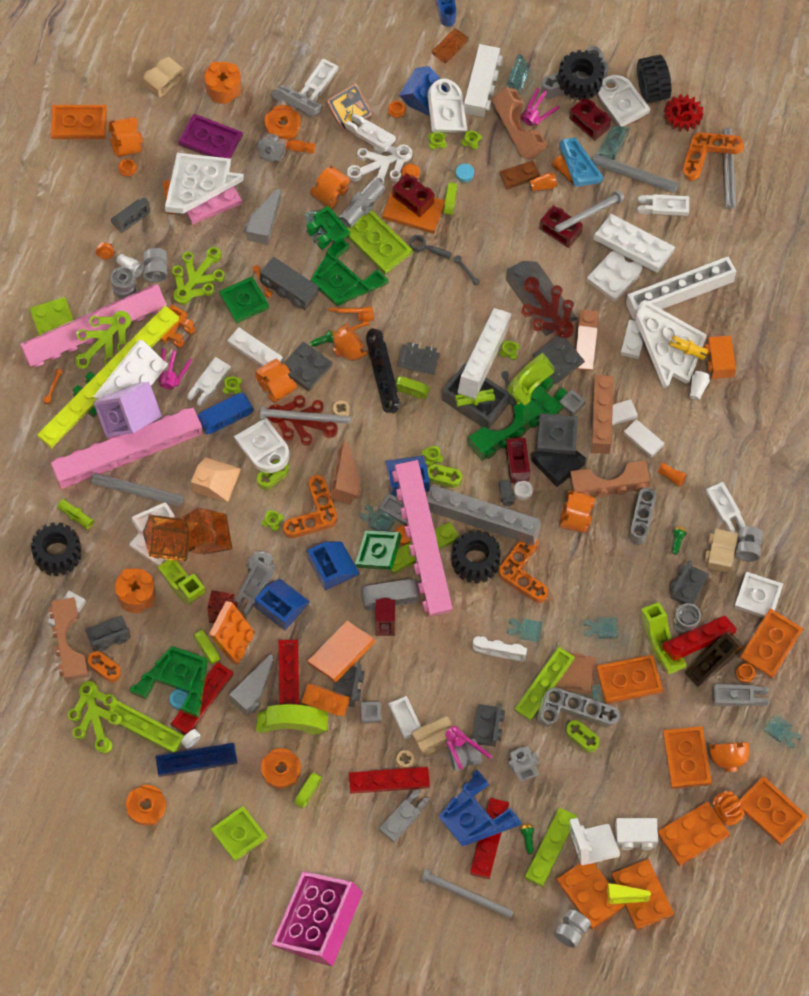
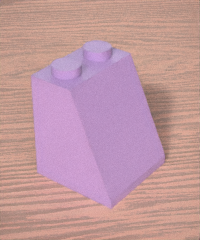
(127, 410)

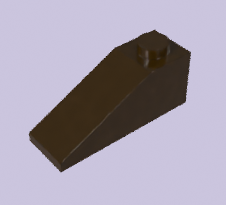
(715, 658)

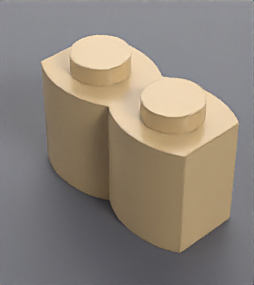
(163, 76)
(722, 550)

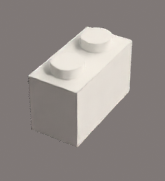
(636, 833)

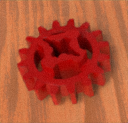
(683, 114)

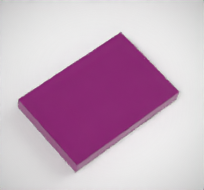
(210, 137)

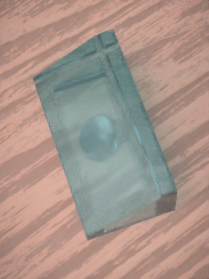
(518, 73)
(614, 142)

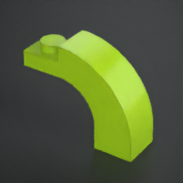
(530, 378)
(183, 586)
(657, 632)
(292, 717)

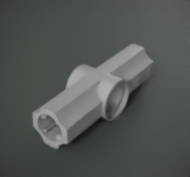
(362, 203)

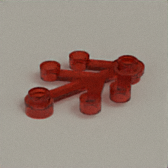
(549, 310)
(298, 423)

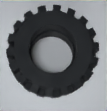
(581, 62)
(654, 78)
(52, 535)
(478, 542)

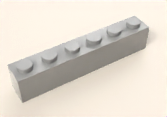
(483, 515)

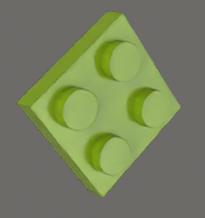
(51, 315)
(238, 833)

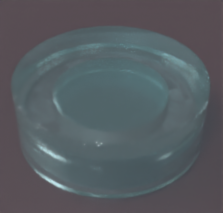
(596, 693)

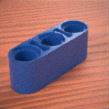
(446, 12)
(225, 413)

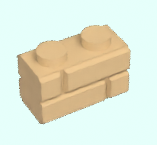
(431, 737)

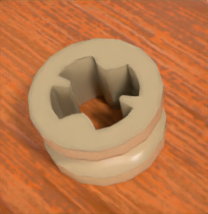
(339, 404)
(409, 755)

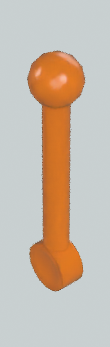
(256, 269)
(47, 399)

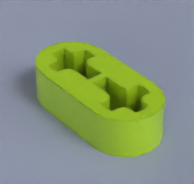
(450, 198)
(412, 387)
(444, 476)
(273, 477)
(206, 647)
(579, 739)
(308, 790)

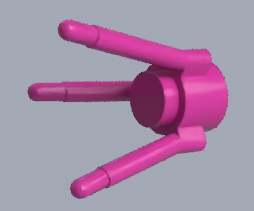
(531, 114)
(168, 379)
(458, 738)

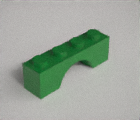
(487, 441)

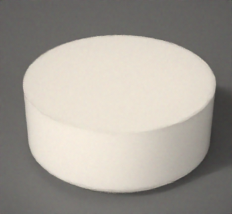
(522, 490)
(190, 738)

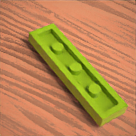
(445, 536)
(545, 681)
(147, 728)
(550, 848)

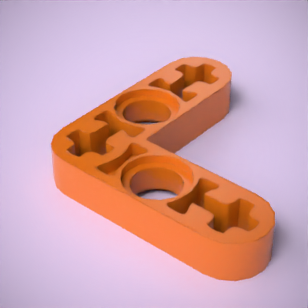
(703, 147)
(318, 516)
(518, 573)

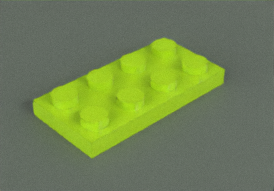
(379, 242)

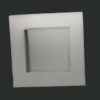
(572, 402)
(370, 712)

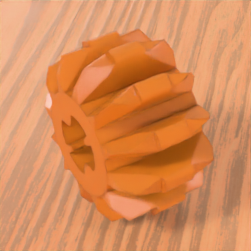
(728, 808)

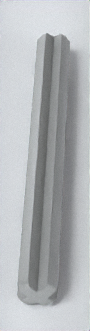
(635, 173)
(729, 176)
(137, 489)

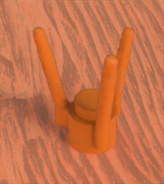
(364, 314)

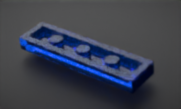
(196, 759)

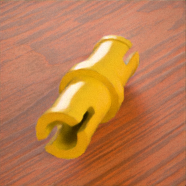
(688, 347)

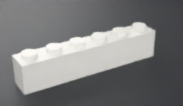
(684, 286)
(484, 353)

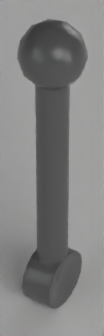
(457, 259)
(505, 375)

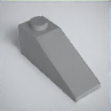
(263, 219)
(250, 691)

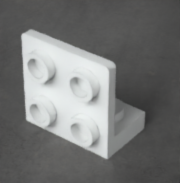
(593, 843)

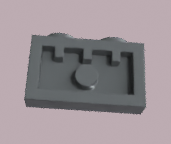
(131, 215)
(419, 359)
(689, 584)
(108, 634)
(349, 684)
(487, 724)

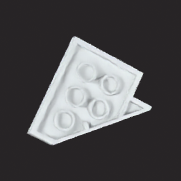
(198, 180)
(657, 330)

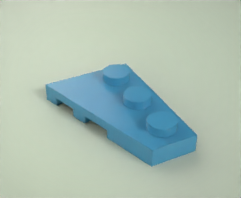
(579, 163)

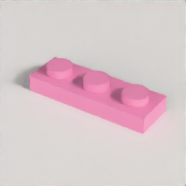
(215, 205)

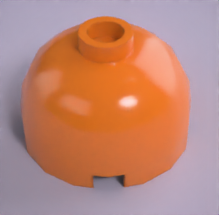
(348, 344)
(730, 755)

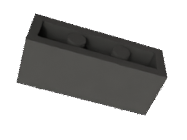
(288, 283)

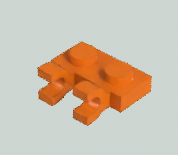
(186, 324)

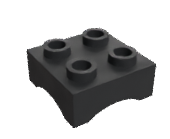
(558, 465)

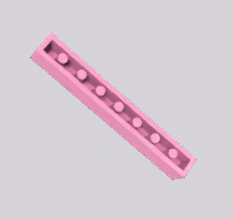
(64, 337)
(126, 448)
(423, 539)

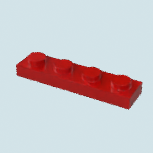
(698, 638)
(288, 672)
(214, 684)
(389, 780)
(487, 847)

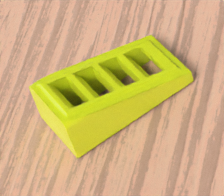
(622, 894)

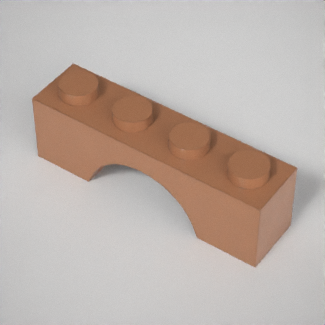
(509, 106)
(602, 414)
(633, 479)
(73, 663)

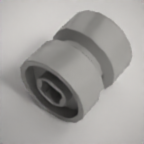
(155, 265)
(123, 282)
(749, 544)
(686, 618)
(466, 754)
(572, 928)

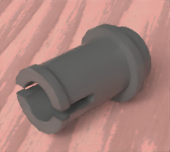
(506, 493)

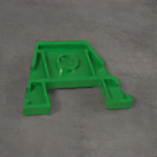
(339, 282)
(180, 671)

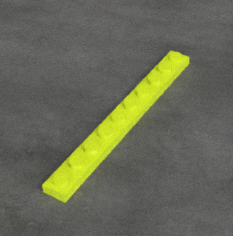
(83, 401)

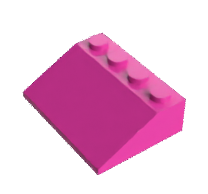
(318, 917)

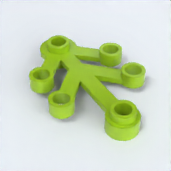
(196, 277)
(105, 337)
(93, 714)

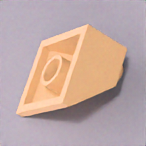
(215, 479)

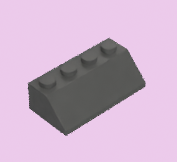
(516, 277)

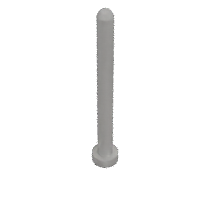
(617, 197)
(303, 416)
(465, 893)

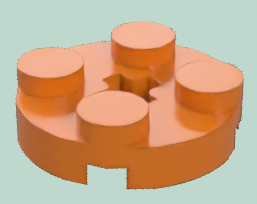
(286, 113)
(289, 776)
(141, 795)

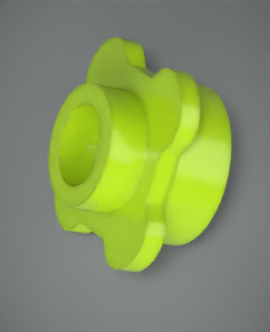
(471, 135)
(437, 136)
(509, 345)
(232, 381)
(432, 450)
(272, 515)

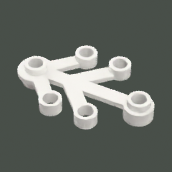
(381, 162)

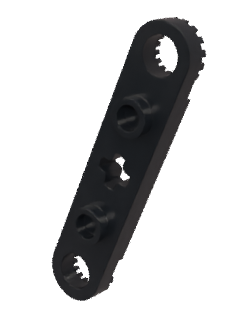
(382, 370)

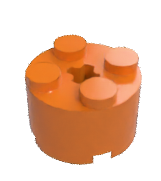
(222, 82)
(125, 136)
(330, 186)
(275, 380)
(576, 512)
(137, 581)

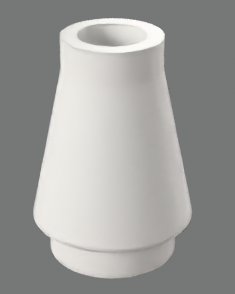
(135, 265)
(698, 384)

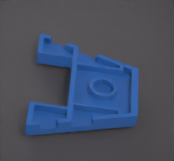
(469, 820)

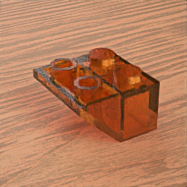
(208, 531)
(166, 537)

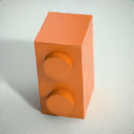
(721, 357)
(326, 699)

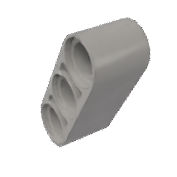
(642, 524)
(401, 591)

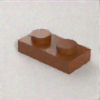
(519, 174)

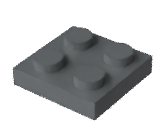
(562, 356)
(307, 366)
(557, 433)

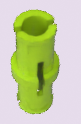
(483, 396)
(75, 514)

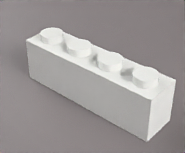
(482, 80)

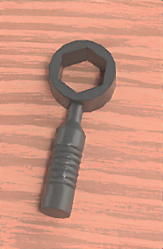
(433, 249)

